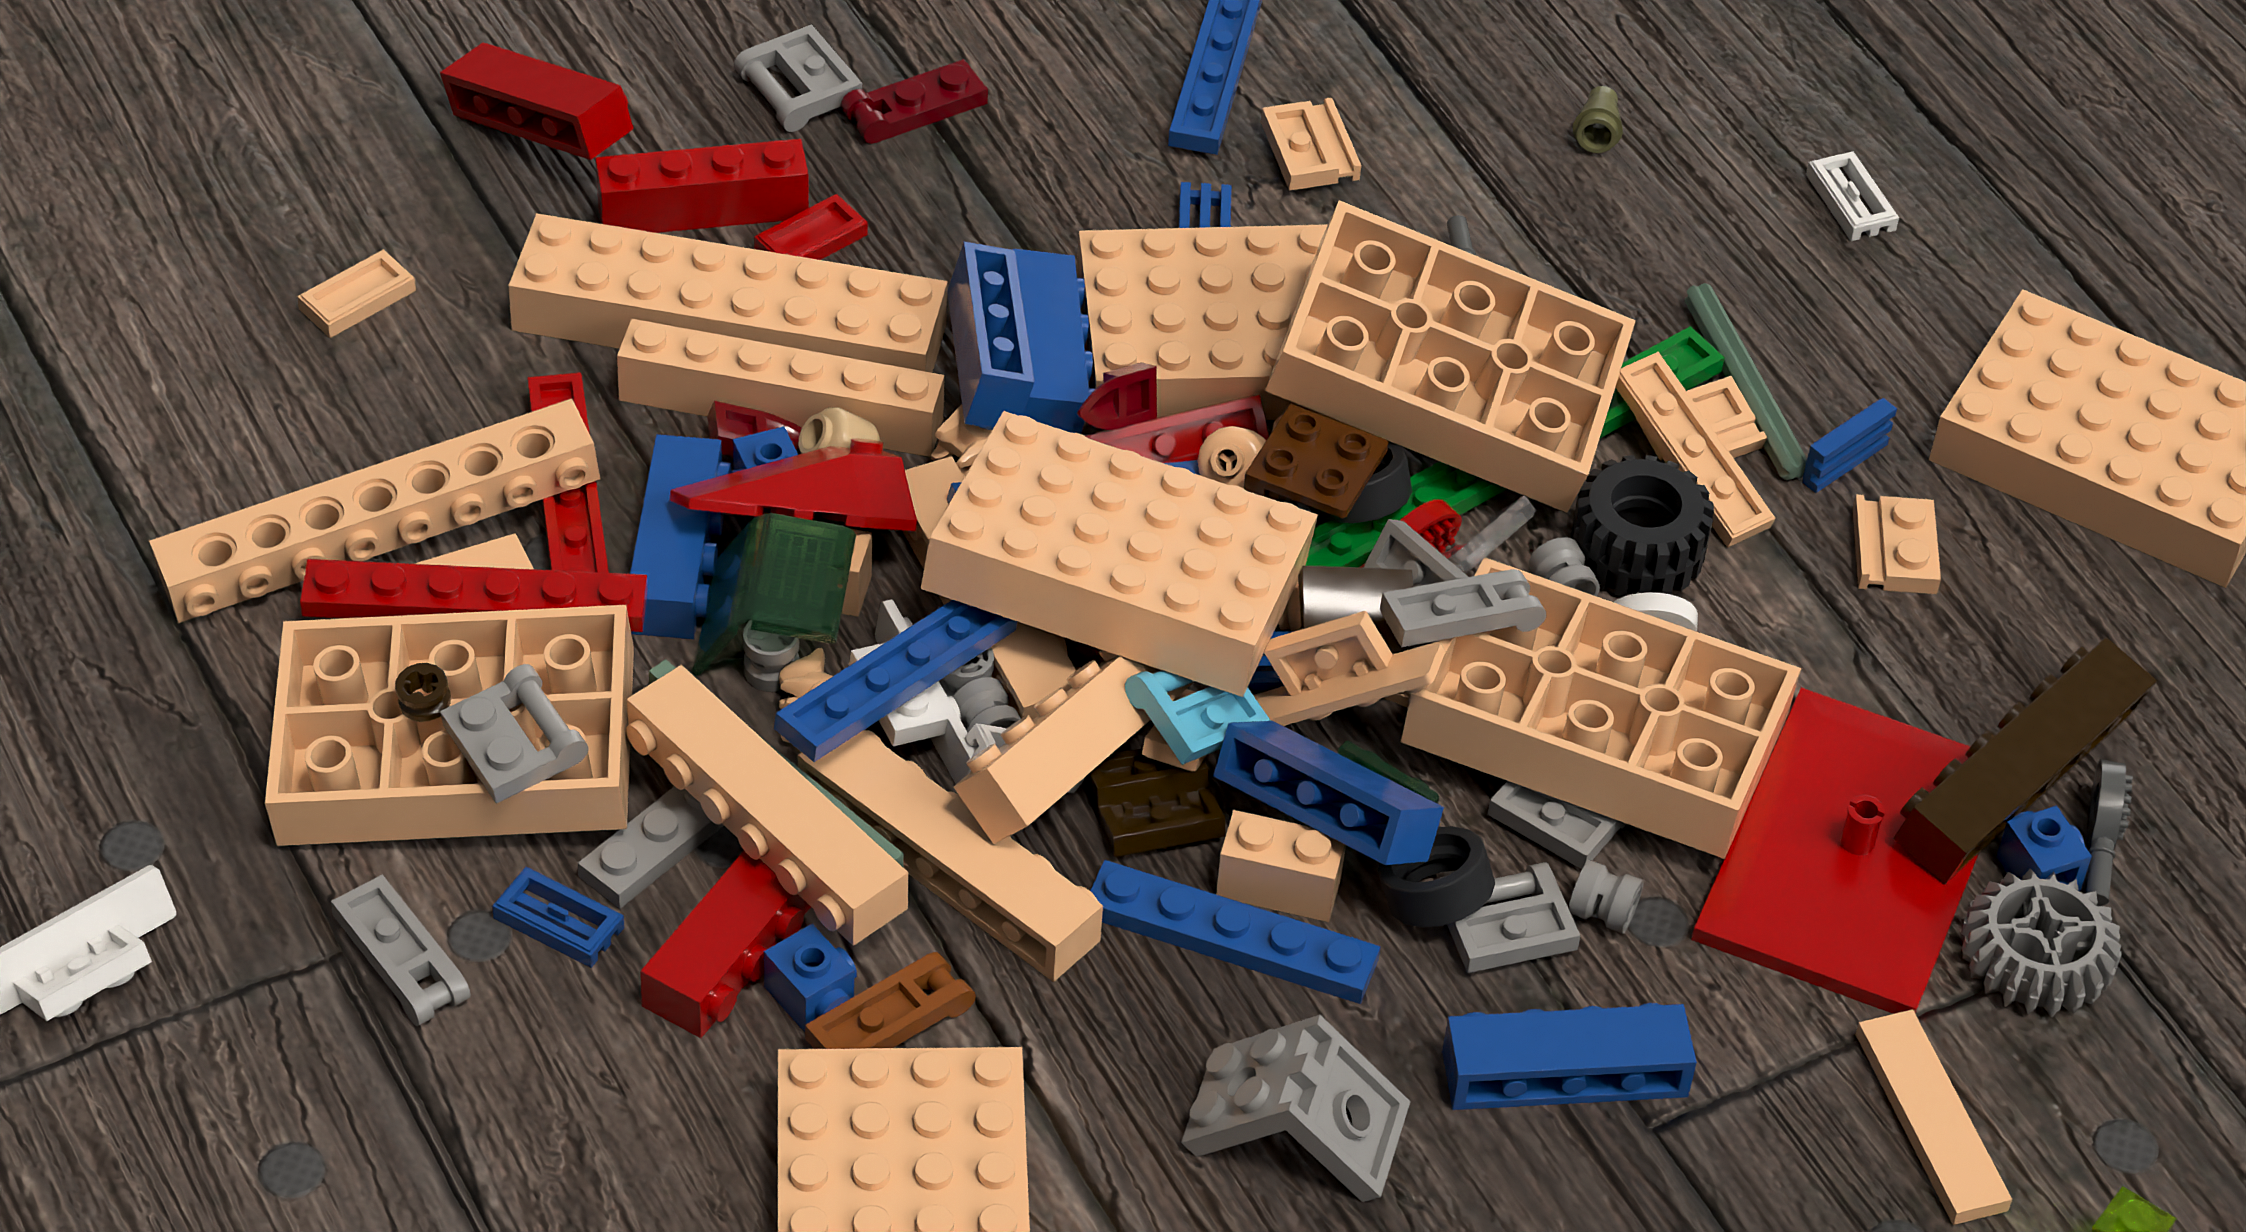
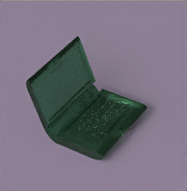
(782, 579)

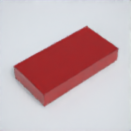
(815, 231)

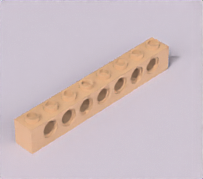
(375, 509)

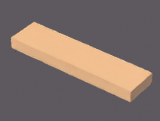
(1691, 442)
(1933, 1117)

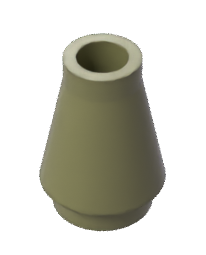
(1599, 121)

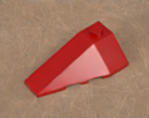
(845, 484)

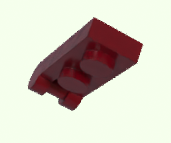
(915, 101)

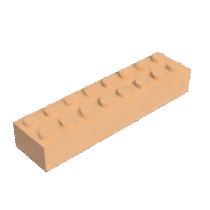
(594, 278)

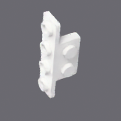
(926, 714)
(84, 947)

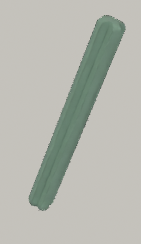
(1721, 334)

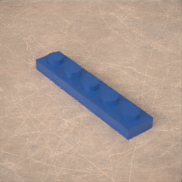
(1213, 75)
(889, 677)
(1235, 932)

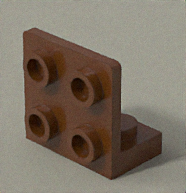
(1315, 462)

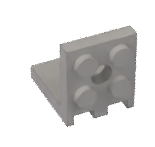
(1301, 1084)

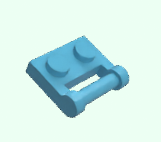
(1195, 722)

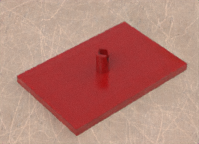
(1815, 862)

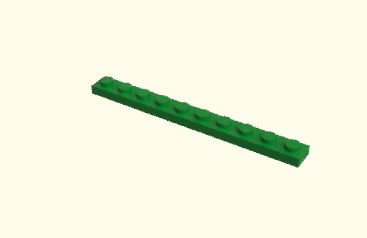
(1350, 544)

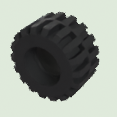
(1643, 525)

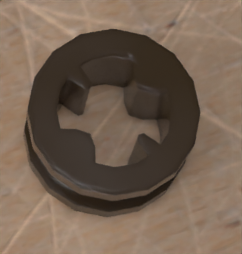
(430, 679)

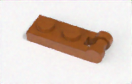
(893, 1008)

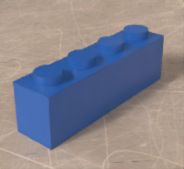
(989, 334)
(1055, 338)
(676, 541)
(1328, 792)
(1568, 1056)

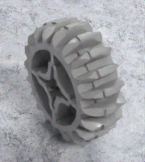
(2029, 934)

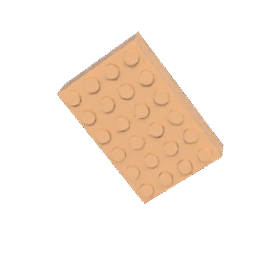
(1196, 306)
(1452, 356)
(2106, 435)
(1119, 552)
(1610, 714)
(364, 772)
(902, 1140)

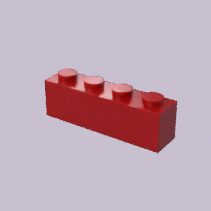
(537, 100)
(703, 186)
(720, 946)

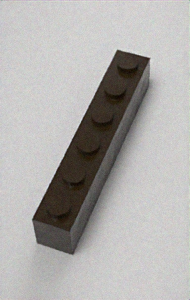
(2023, 759)

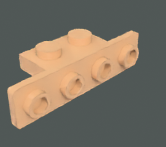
(1341, 667)

